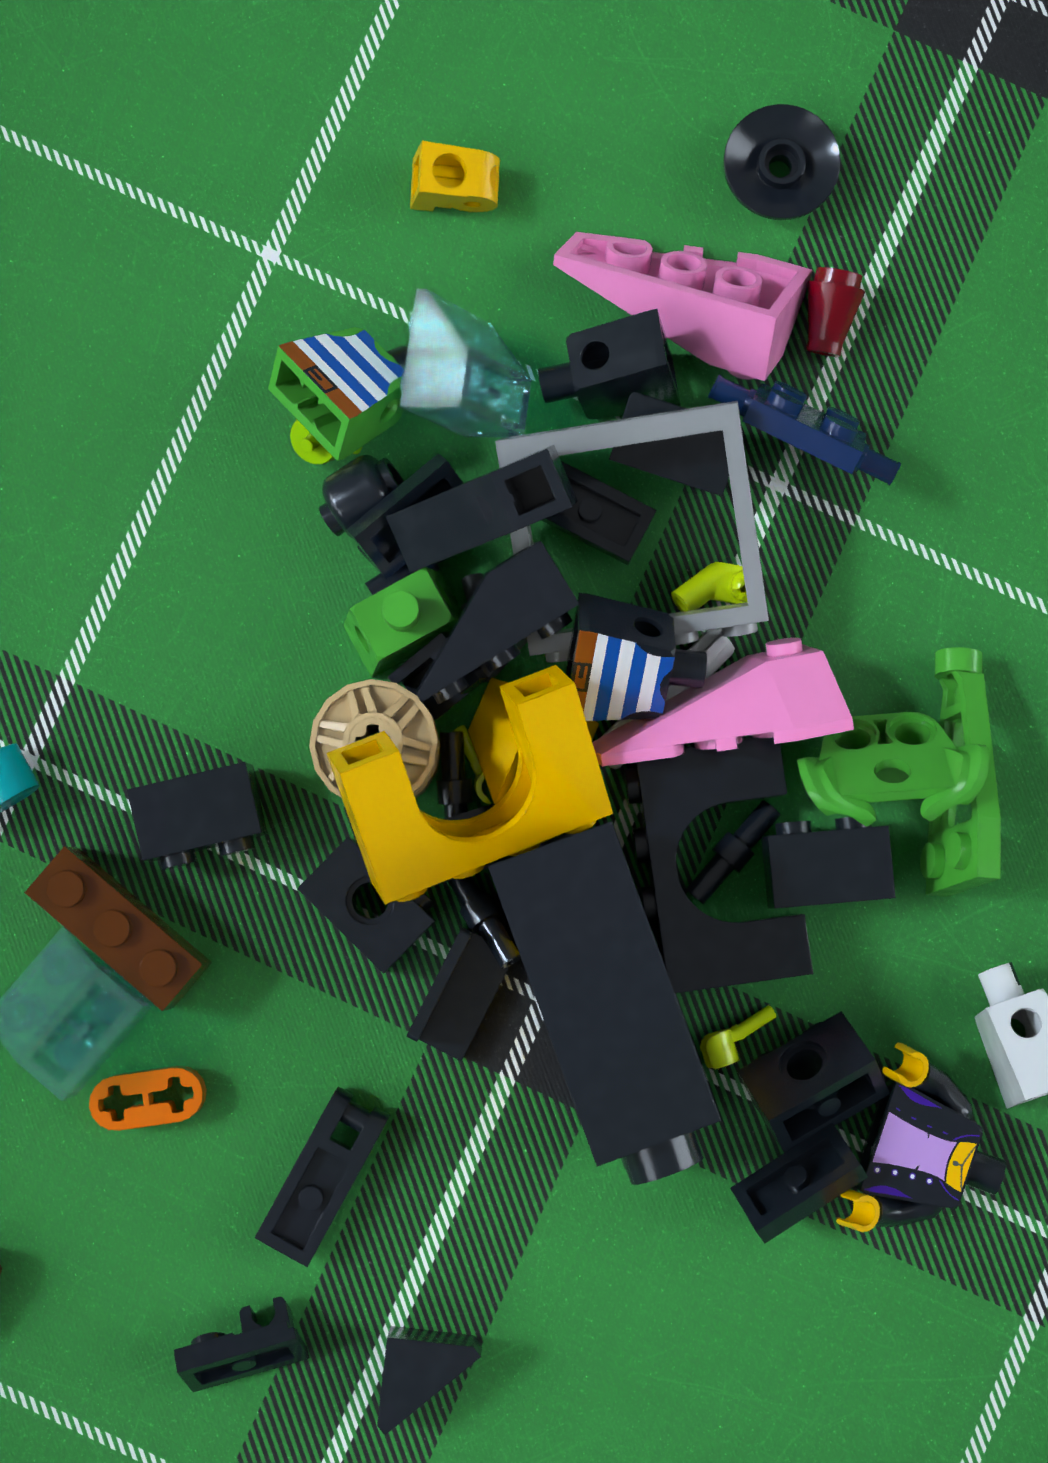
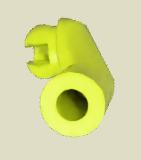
(715, 582)

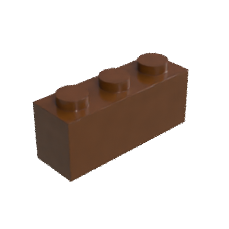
(118, 927)

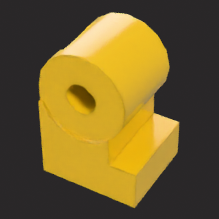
(454, 178)

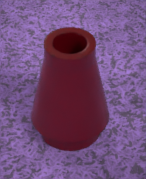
(831, 309)

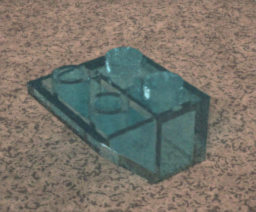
(462, 372)
(68, 1015)

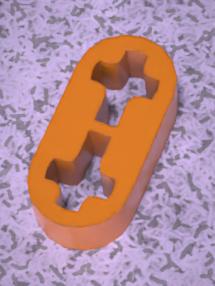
(150, 1112)

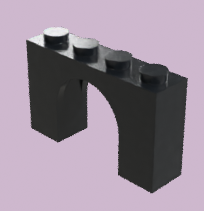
(694, 946)

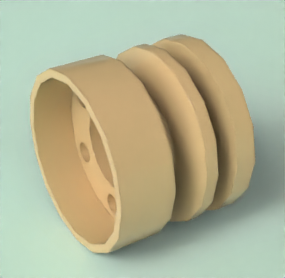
(381, 706)

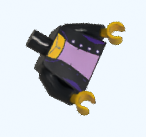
(919, 1150)

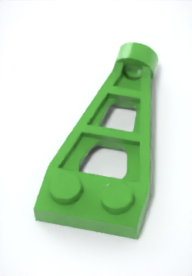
(968, 852)

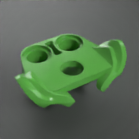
(893, 761)

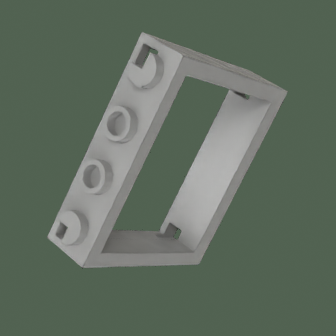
(732, 619)

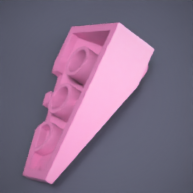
(714, 309)
(766, 695)

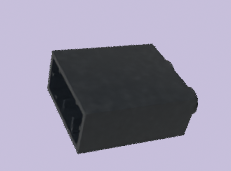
(607, 1003)

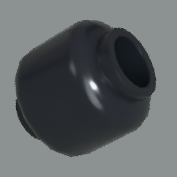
(356, 490)

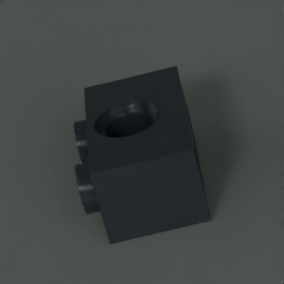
(381, 939)
(813, 1081)

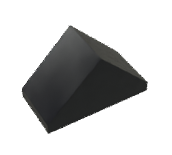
(418, 1367)

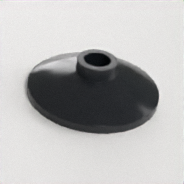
(787, 136)

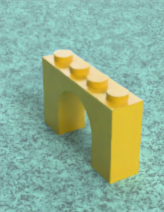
(552, 794)

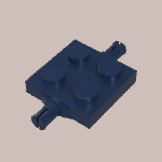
(826, 435)

